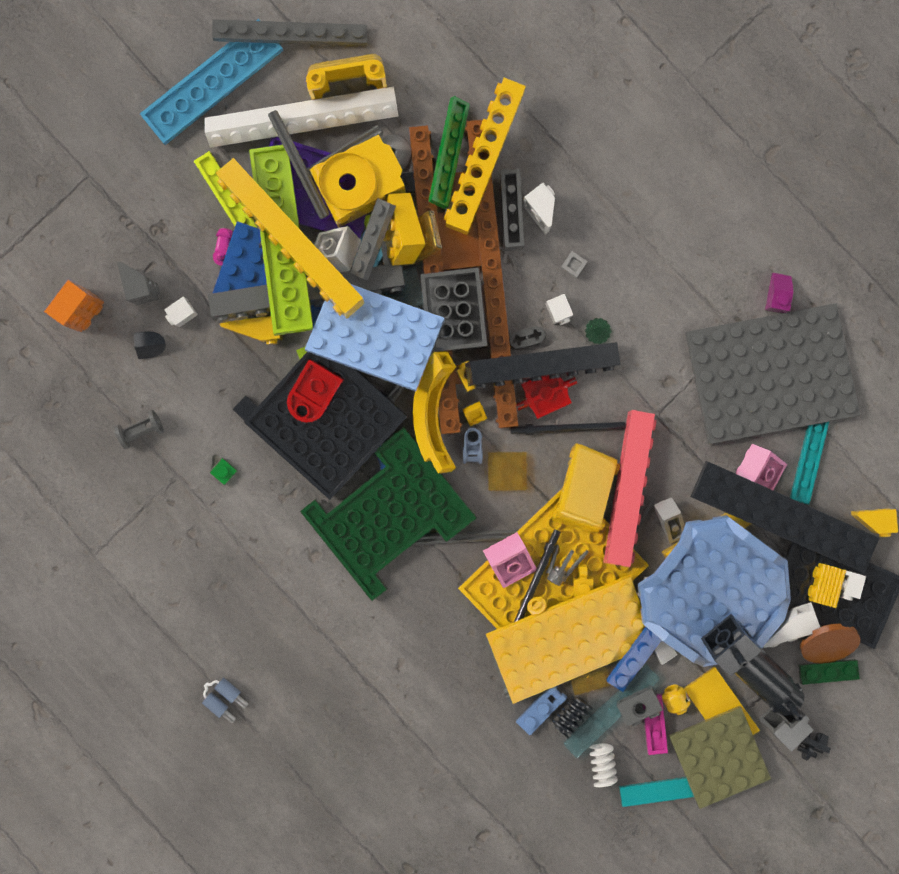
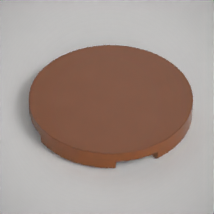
(830, 643)

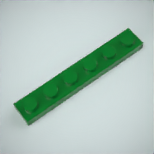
(449, 152)

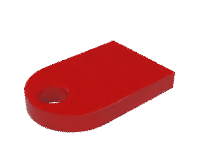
(313, 390)

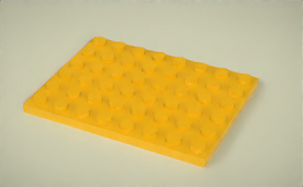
(502, 604)

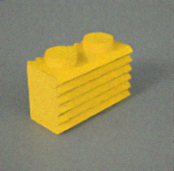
(826, 585)

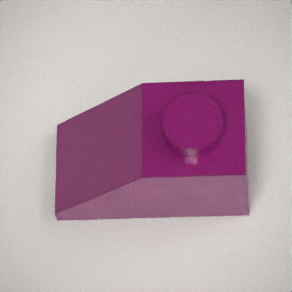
(780, 293)

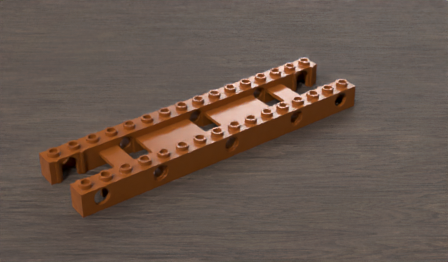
(461, 251)

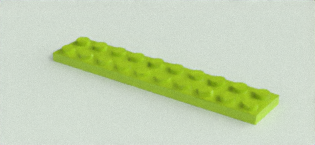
(285, 285)

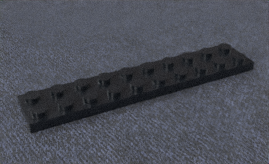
(784, 517)

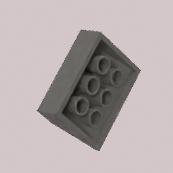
(459, 301)

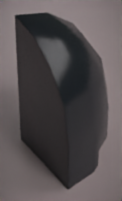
(148, 344)

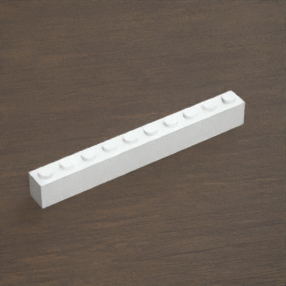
(302, 116)

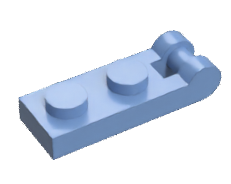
(540, 710)

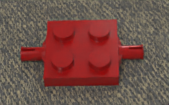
(546, 395)

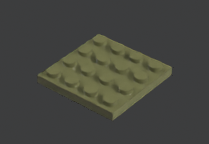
(719, 757)

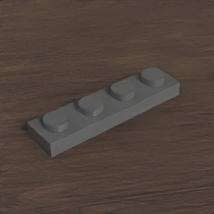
(372, 239)

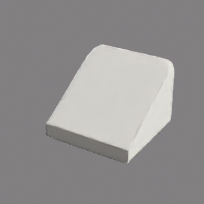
(664, 653)

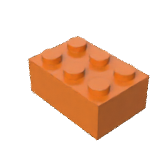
(74, 306)

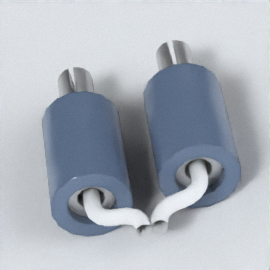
(218, 707)

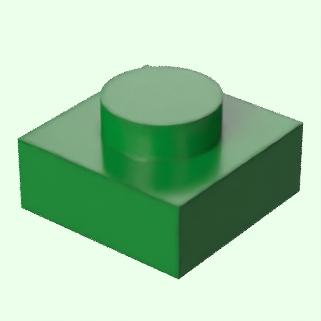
(223, 471)

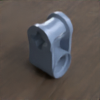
(472, 448)

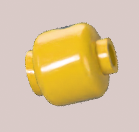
(676, 699)

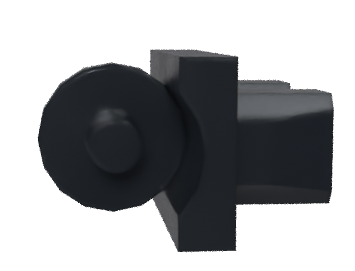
(819, 745)

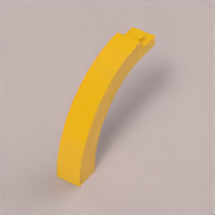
(426, 411)

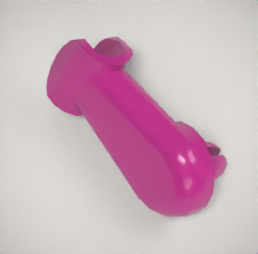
(224, 236)

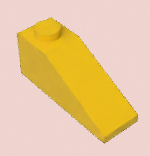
(255, 328)

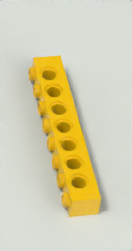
(506, 90)

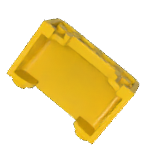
(322, 73)
(586, 489)

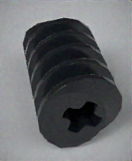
(572, 715)

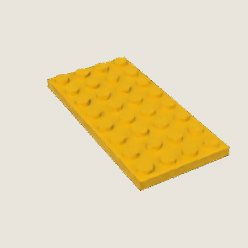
(567, 639)

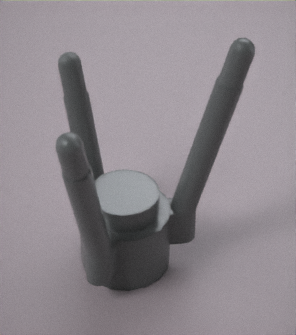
(557, 575)

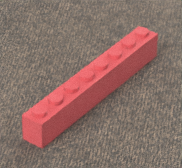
(629, 488)

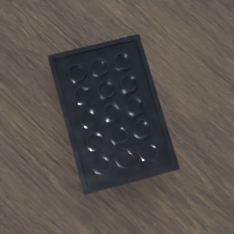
(865, 614)

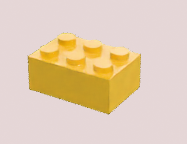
(404, 233)

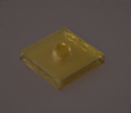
(431, 235)

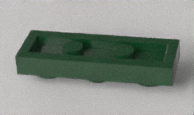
(829, 672)

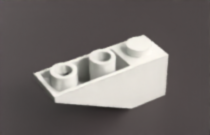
(798, 623)

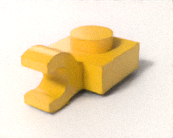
(583, 583)

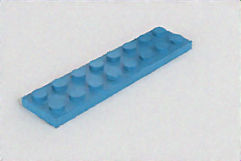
(207, 87)

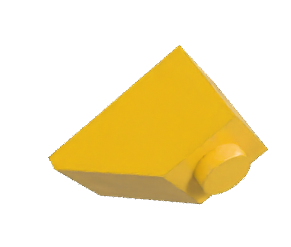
(878, 520)

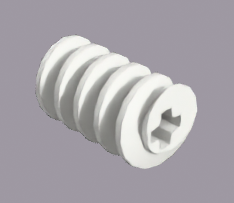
(604, 766)

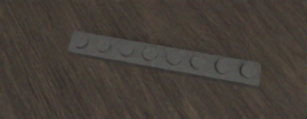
(289, 32)

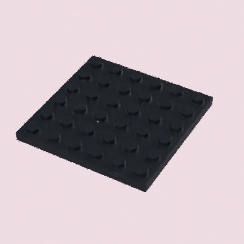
(338, 441)

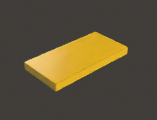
(714, 696)

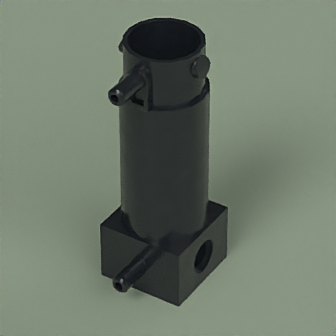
(740, 655)

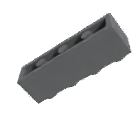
(511, 210)

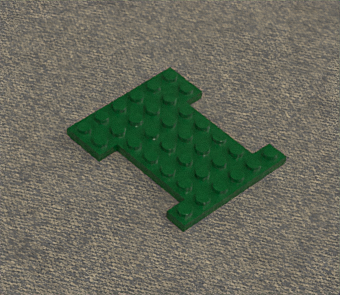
(389, 513)

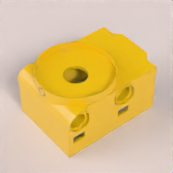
(375, 173)

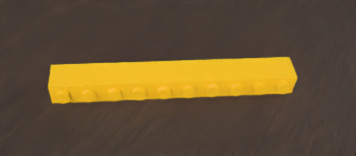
(289, 238)

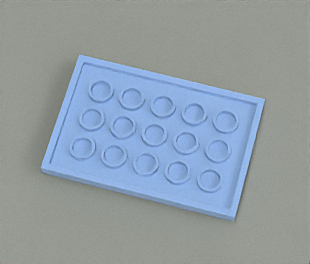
(378, 339)

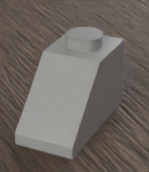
(670, 519)

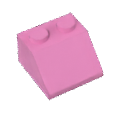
(761, 467)
(510, 560)

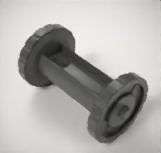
(139, 429)

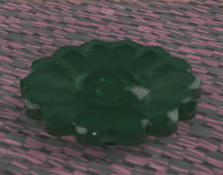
(598, 331)

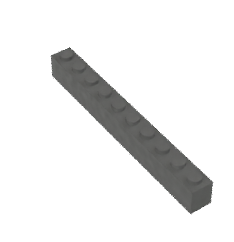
(255, 300)

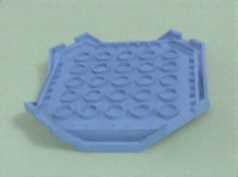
(707, 577)

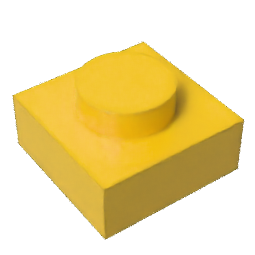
(474, 413)

